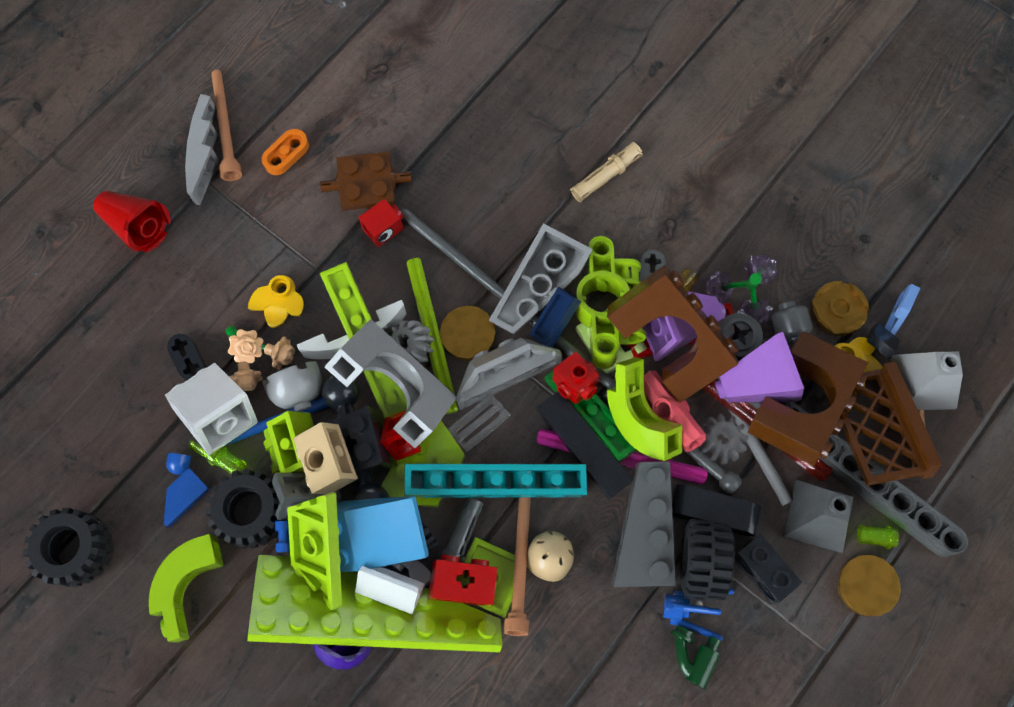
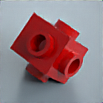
(576, 378)

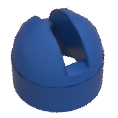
(177, 463)

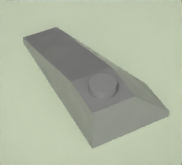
(549, 263)

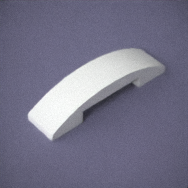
(320, 348)

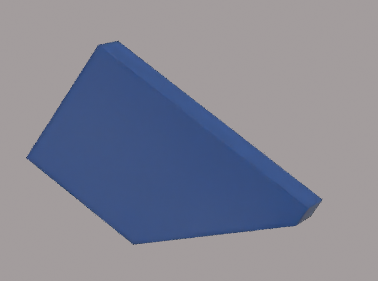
(183, 496)

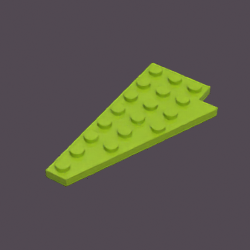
(291, 612)

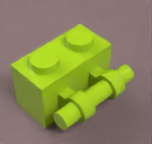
(280, 440)

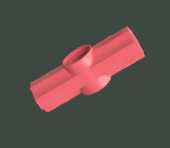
(668, 408)

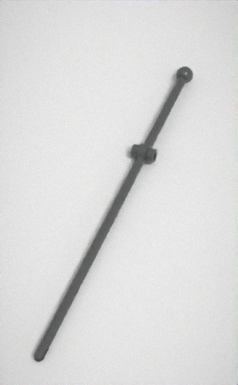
(728, 481)

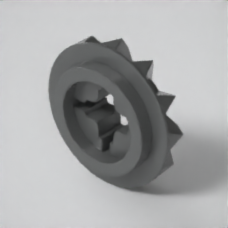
(745, 324)

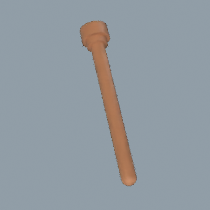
(229, 168)
(516, 623)

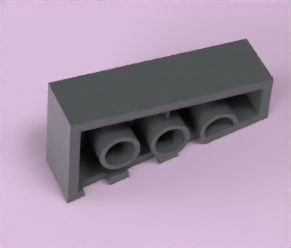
(647, 539)

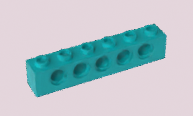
(495, 480)

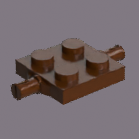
(365, 180)

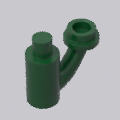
(705, 660)

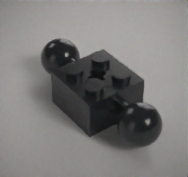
(361, 435)

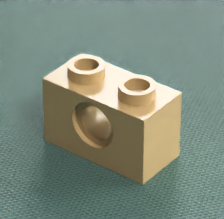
(335, 469)

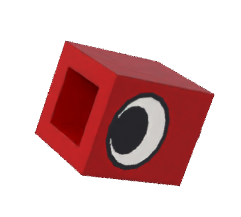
(381, 222)

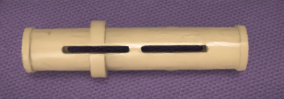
(615, 165)

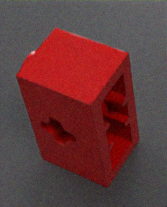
(446, 588)

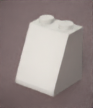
(212, 408)

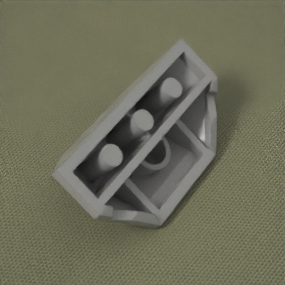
(504, 368)

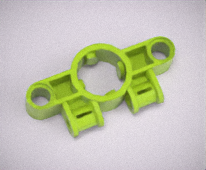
(605, 275)

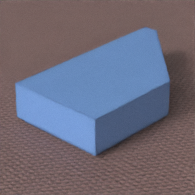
(902, 308)

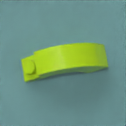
(636, 419)
(173, 579)

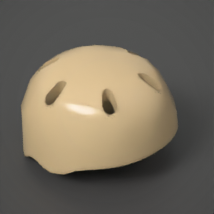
(554, 548)

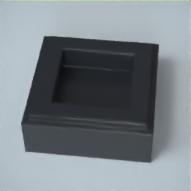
(883, 340)

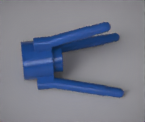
(677, 608)

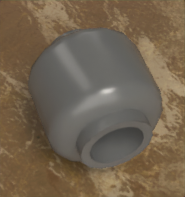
(791, 321)

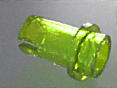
(885, 536)

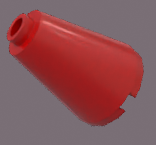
(133, 219)

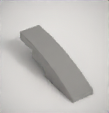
(199, 153)

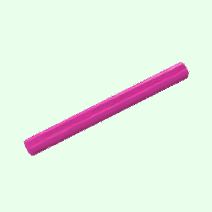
(677, 469)

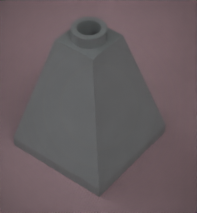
(818, 516)

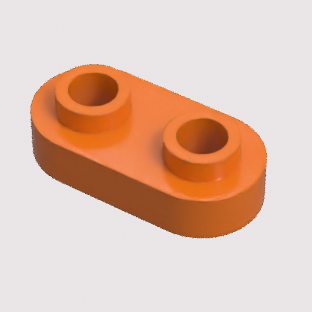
(283, 151)

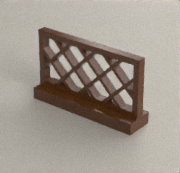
(907, 422)

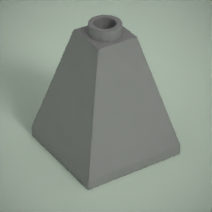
(932, 378)

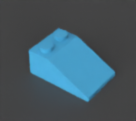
(379, 532)

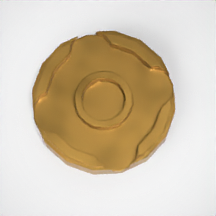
(839, 308)
(467, 332)
(869, 585)

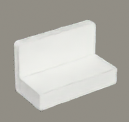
(389, 588)

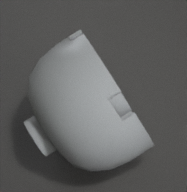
(294, 386)

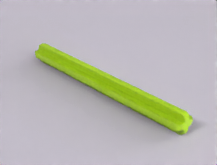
(428, 319)

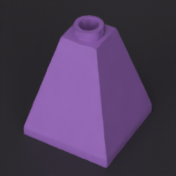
(671, 333)
(763, 373)

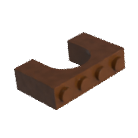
(663, 296)
(808, 434)

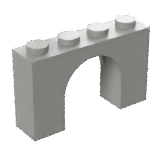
(425, 395)

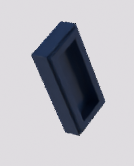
(554, 317)

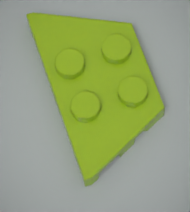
(437, 448)
(316, 545)

